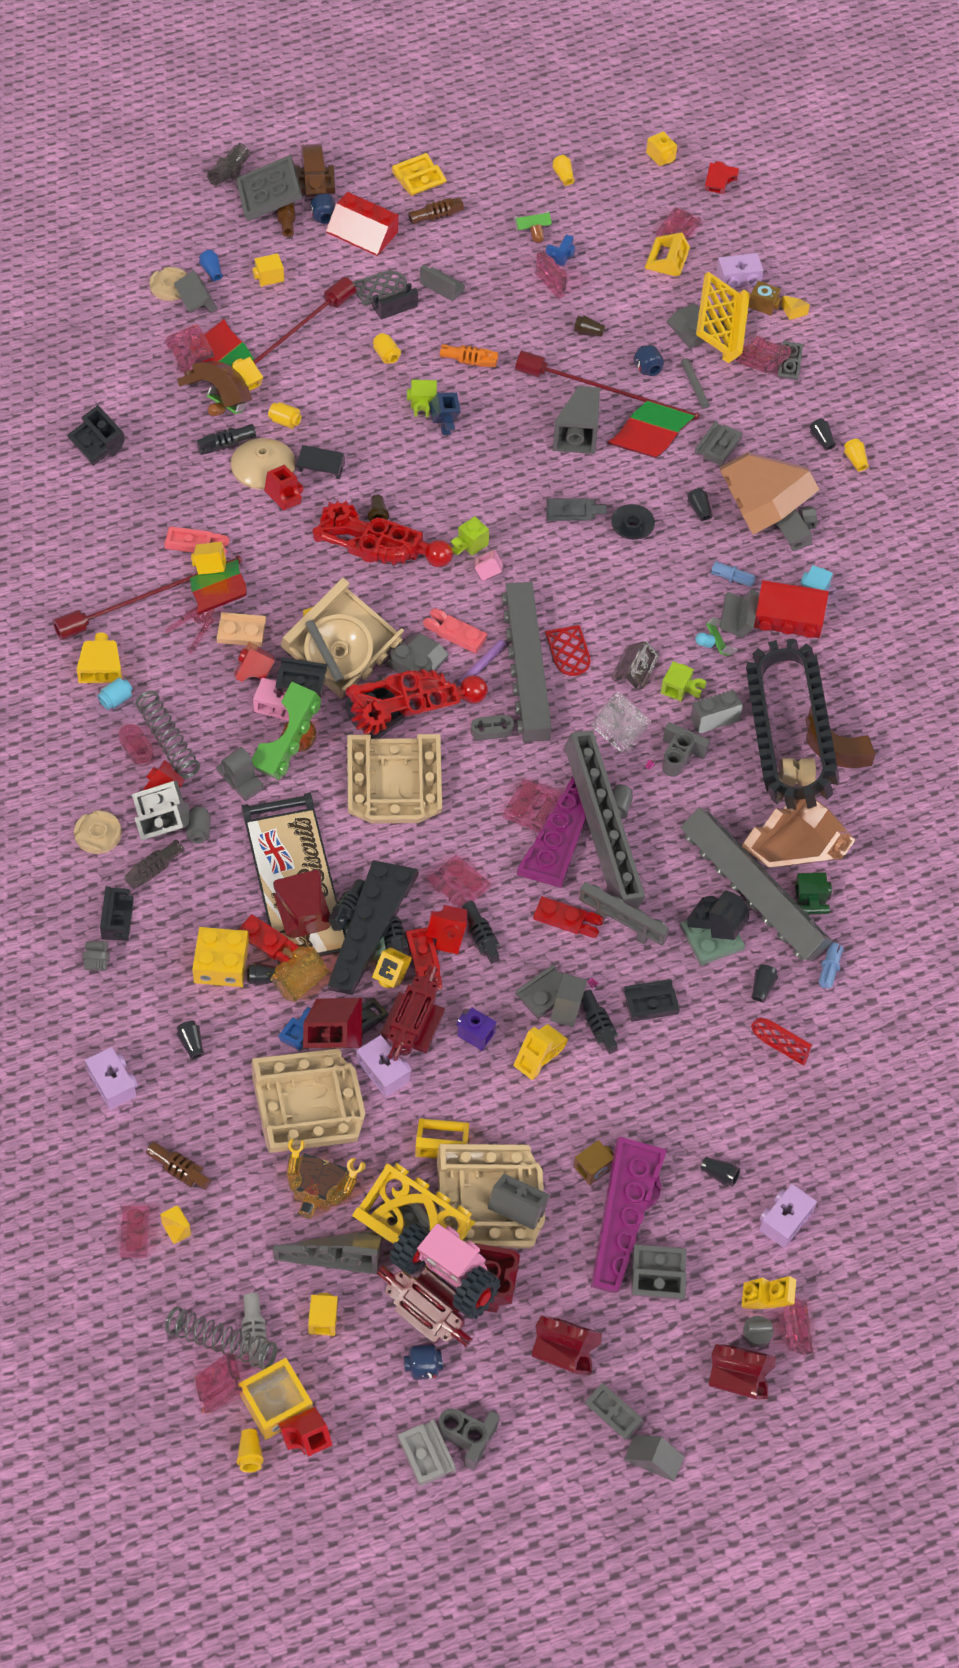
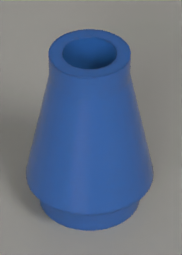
(210, 263)

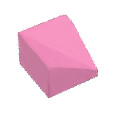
(488, 565)

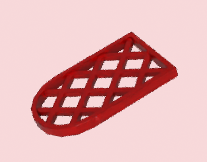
(570, 655)
(786, 1035)

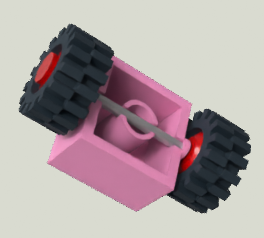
(450, 1259)

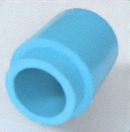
(115, 693)

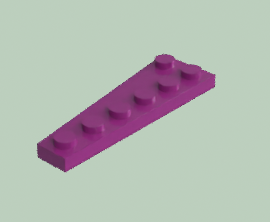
(556, 843)
(628, 1193)

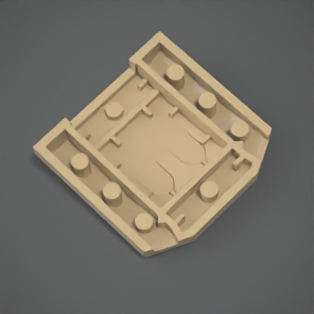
(394, 778)
(307, 1099)
(468, 1178)

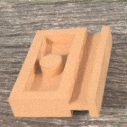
(241, 629)

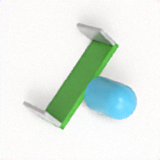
(707, 640)

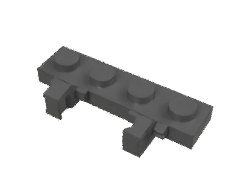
(631, 917)

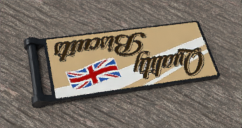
(286, 847)

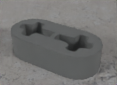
(492, 727)

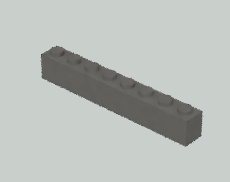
(527, 662)
(603, 818)
(756, 885)

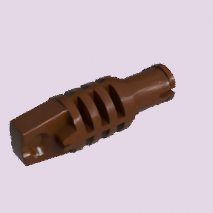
(436, 210)
(286, 217)
(178, 1166)

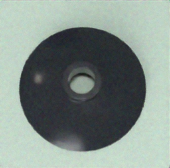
(633, 515)

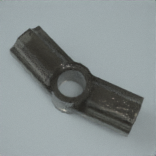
(229, 166)

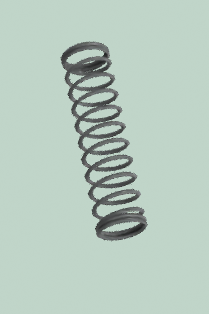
(184, 765)
(262, 1353)

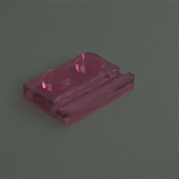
(679, 222)
(551, 274)
(218, 1383)

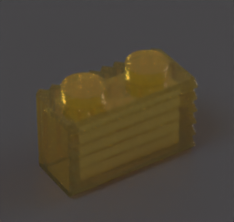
(299, 973)

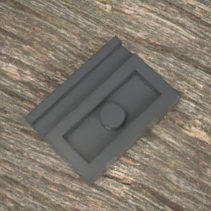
(718, 443)
(541, 992)

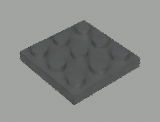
(269, 188)

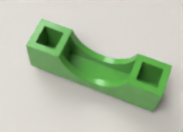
(274, 757)

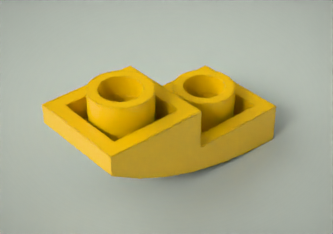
(768, 1294)

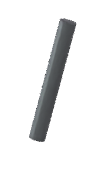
(695, 383)
(322, 647)

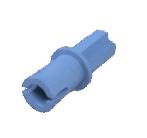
(732, 574)
(830, 965)

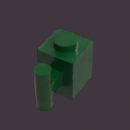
(813, 892)

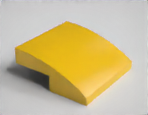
(418, 174)

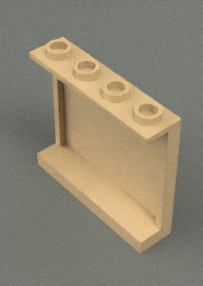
(343, 601)

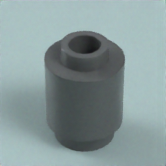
(623, 798)
(199, 825)

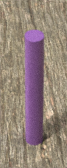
(484, 660)

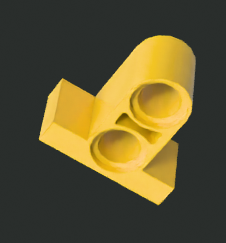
(538, 1049)

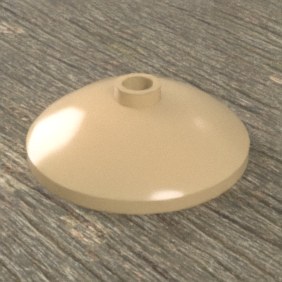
(257, 457)
(342, 633)

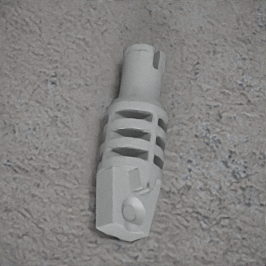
(253, 1324)

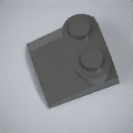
(685, 325)
(417, 653)

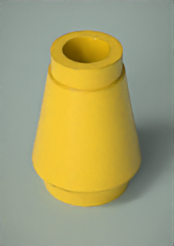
(563, 168)
(856, 454)
(249, 1452)

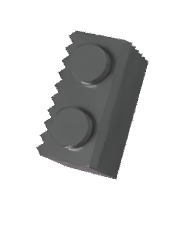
(716, 711)

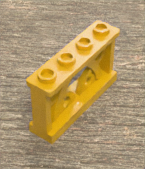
(379, 1218)

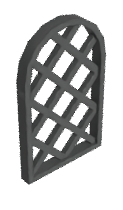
(378, 276)

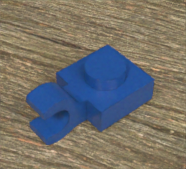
(293, 1031)

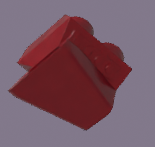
(302, 904)
(505, 1266)
(565, 1344)
(741, 1371)

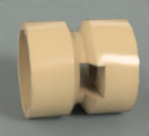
(797, 772)

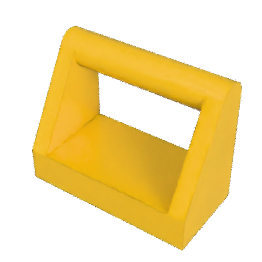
(676, 256)
(429, 1147)

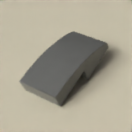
(791, 366)

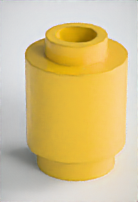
(386, 348)
(284, 415)

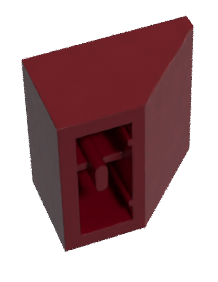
(334, 1024)

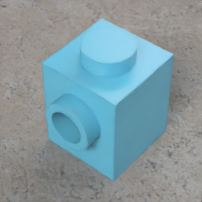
(817, 578)

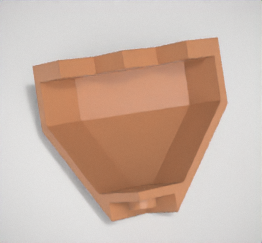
(767, 488)
(799, 837)

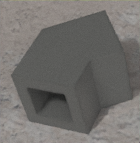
(808, 515)

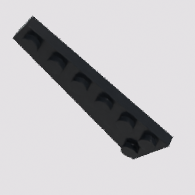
(377, 905)

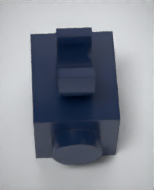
(444, 410)

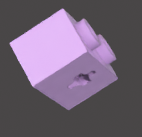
(740, 270)
(383, 1072)
(112, 1090)
(781, 1227)

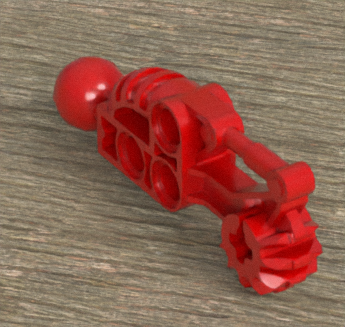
(378, 539)
(421, 686)

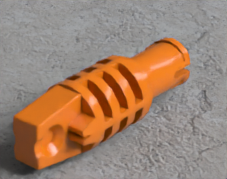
(469, 355)

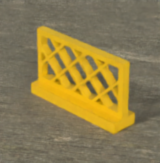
(734, 322)

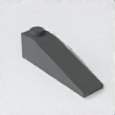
(344, 1252)

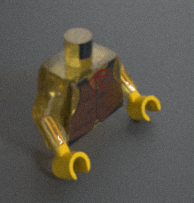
(318, 1181)

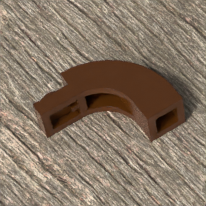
(314, 169)
(224, 377)
(849, 752)

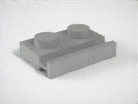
(426, 1453)

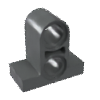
(679, 754)
(239, 773)
(467, 1426)

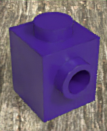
(476, 1028)

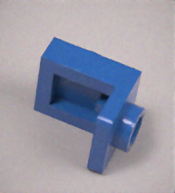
(563, 252)

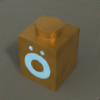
(765, 298)
(594, 1162)

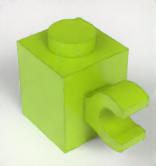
(421, 395)
(472, 537)
(679, 681)

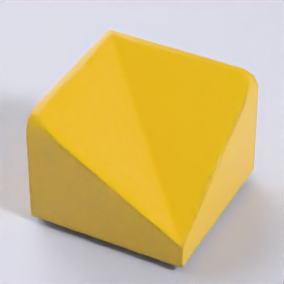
(794, 307)
(175, 1224)

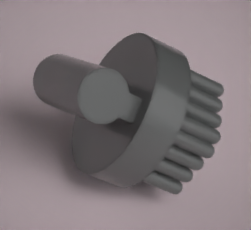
(96, 955)
(757, 1331)

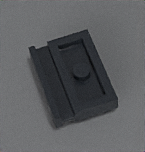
(304, 673)
(651, 1000)

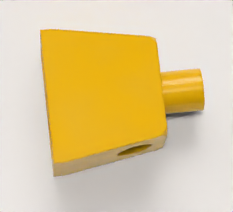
(99, 661)

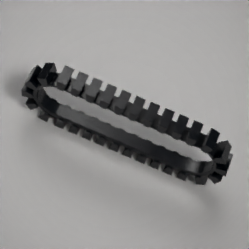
(829, 773)

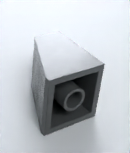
(578, 422)

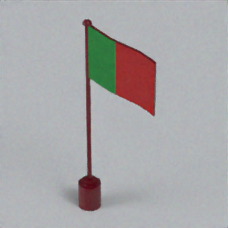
(229, 348)
(648, 429)
(208, 590)

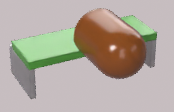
(535, 224)
(218, 408)

